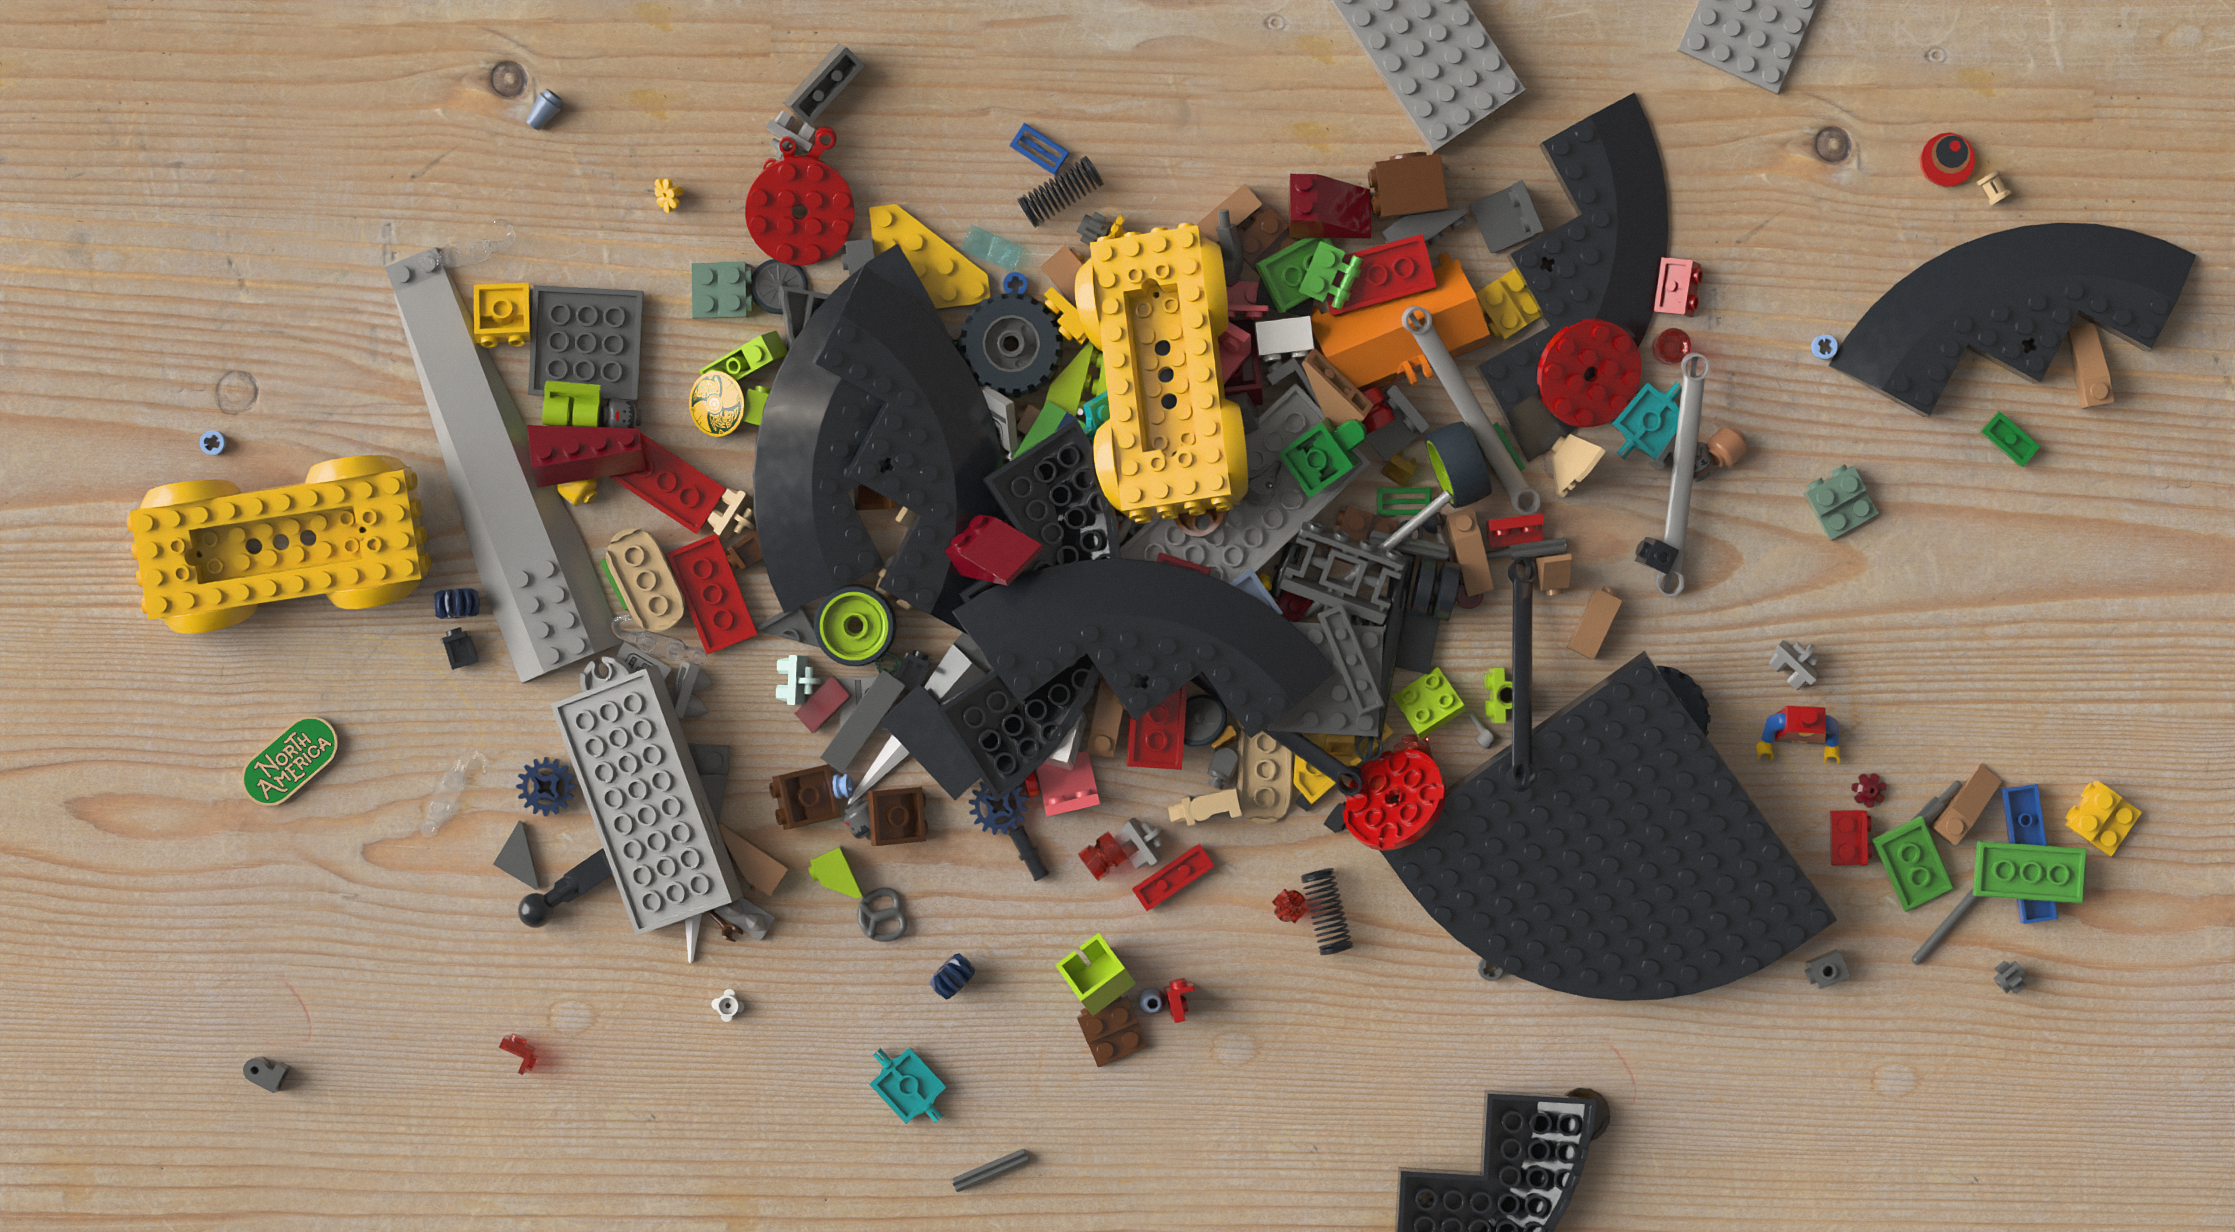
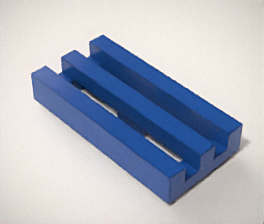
(1058, 161)

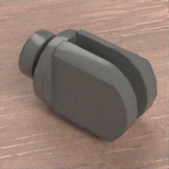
(1222, 767)

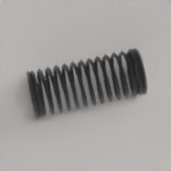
(1028, 211)
(1338, 946)

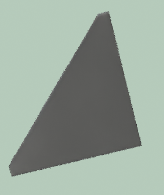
(1658, 462)
(791, 625)
(517, 857)

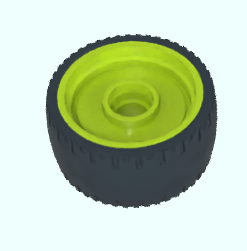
(1458, 464)
(833, 629)

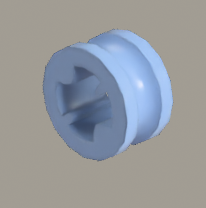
(1832, 345)
(211, 434)
(843, 786)

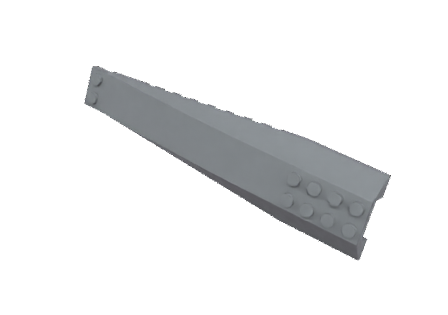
(518, 533)

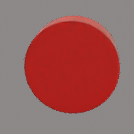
(1031, 786)

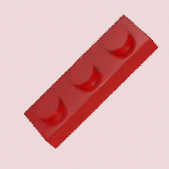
(1173, 877)

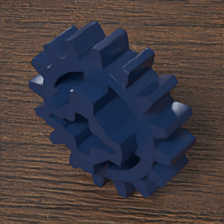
(536, 776)
(989, 821)

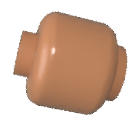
(1727, 446)

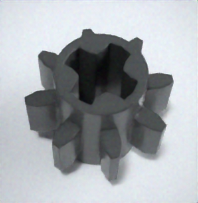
(1092, 228)
(2010, 977)

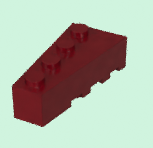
(583, 453)

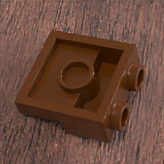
(1264, 237)
(1359, 526)
(804, 797)
(897, 816)
(1112, 1031)

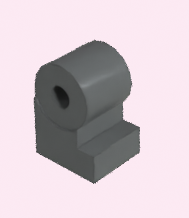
(262, 1073)

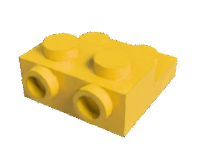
(1507, 305)
(502, 314)
(1069, 321)
(2102, 817)

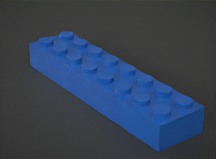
(2026, 826)

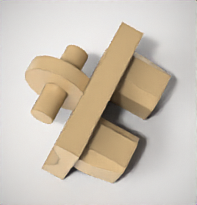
(735, 517)

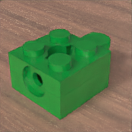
(1323, 454)

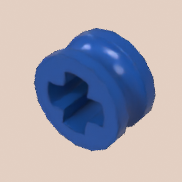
(1009, 278)

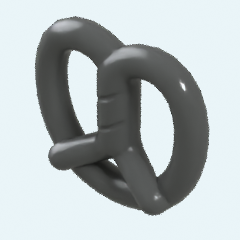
(882, 915)

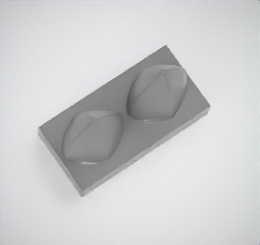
(689, 679)
(747, 916)

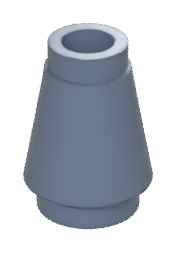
(544, 109)
(1152, 993)

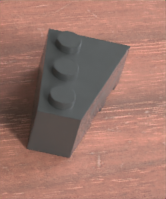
(797, 309)

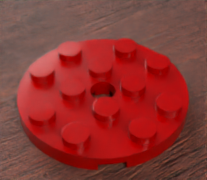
(796, 182)
(1567, 358)
(1420, 799)

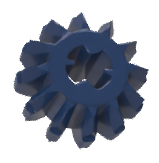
(456, 603)
(952, 976)

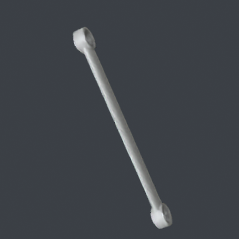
(1471, 410)
(1683, 467)

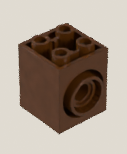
(1407, 186)

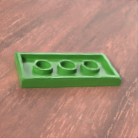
(2029, 872)

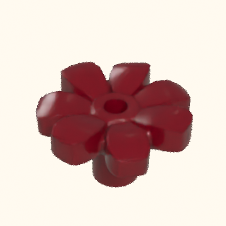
(1864, 787)

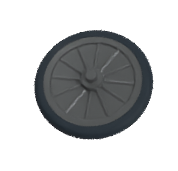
(767, 280)
(1203, 720)

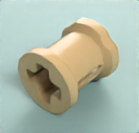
(1994, 178)

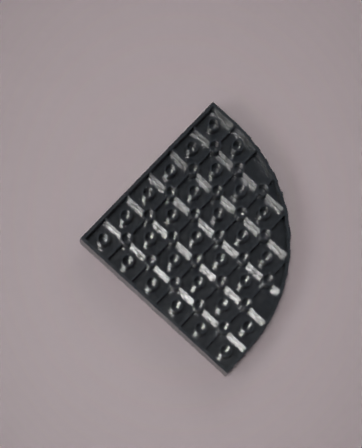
(1625, 861)

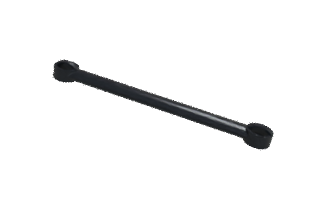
(1398, 593)
(1522, 674)
(1307, 751)

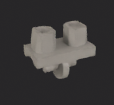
(780, 128)
(1804, 672)
(1133, 833)

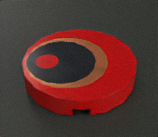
(1947, 159)

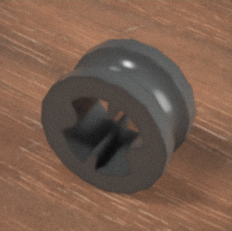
(1482, 965)

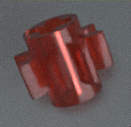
(1289, 906)

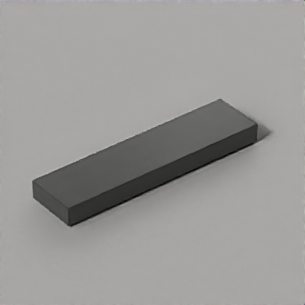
(1351, 659)
(862, 720)

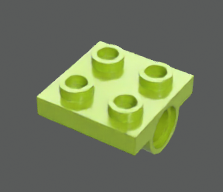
(571, 404)
(1495, 682)
(1429, 703)

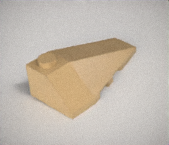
(1572, 462)

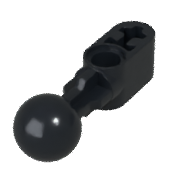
(537, 909)

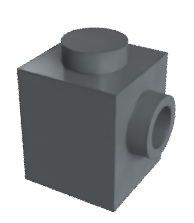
(857, 254)
(1826, 969)

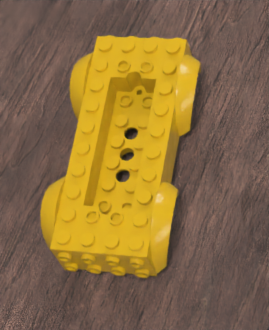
(1128, 301)
(205, 579)

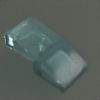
(991, 248)

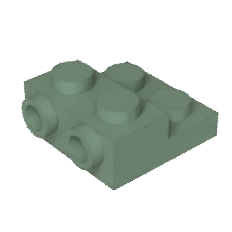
(721, 290)
(1840, 501)

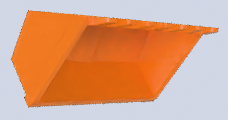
(1376, 349)

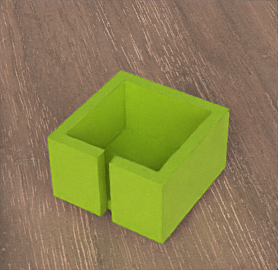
(1101, 980)

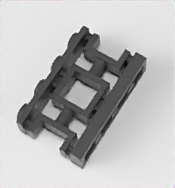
(1336, 592)

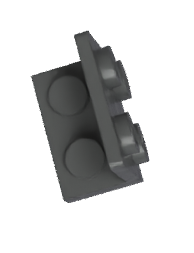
(1506, 217)
(1400, 432)

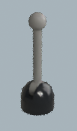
(1434, 526)

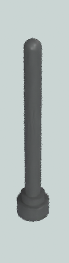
(1944, 928)

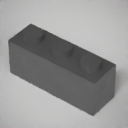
(824, 84)

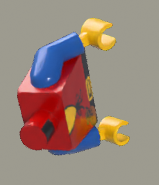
(1800, 725)

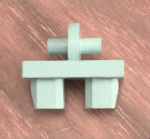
(799, 679)

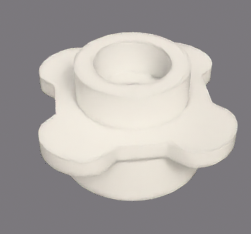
(728, 997)

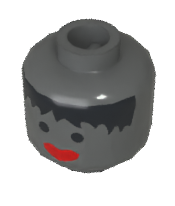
(620, 414)
(858, 819)

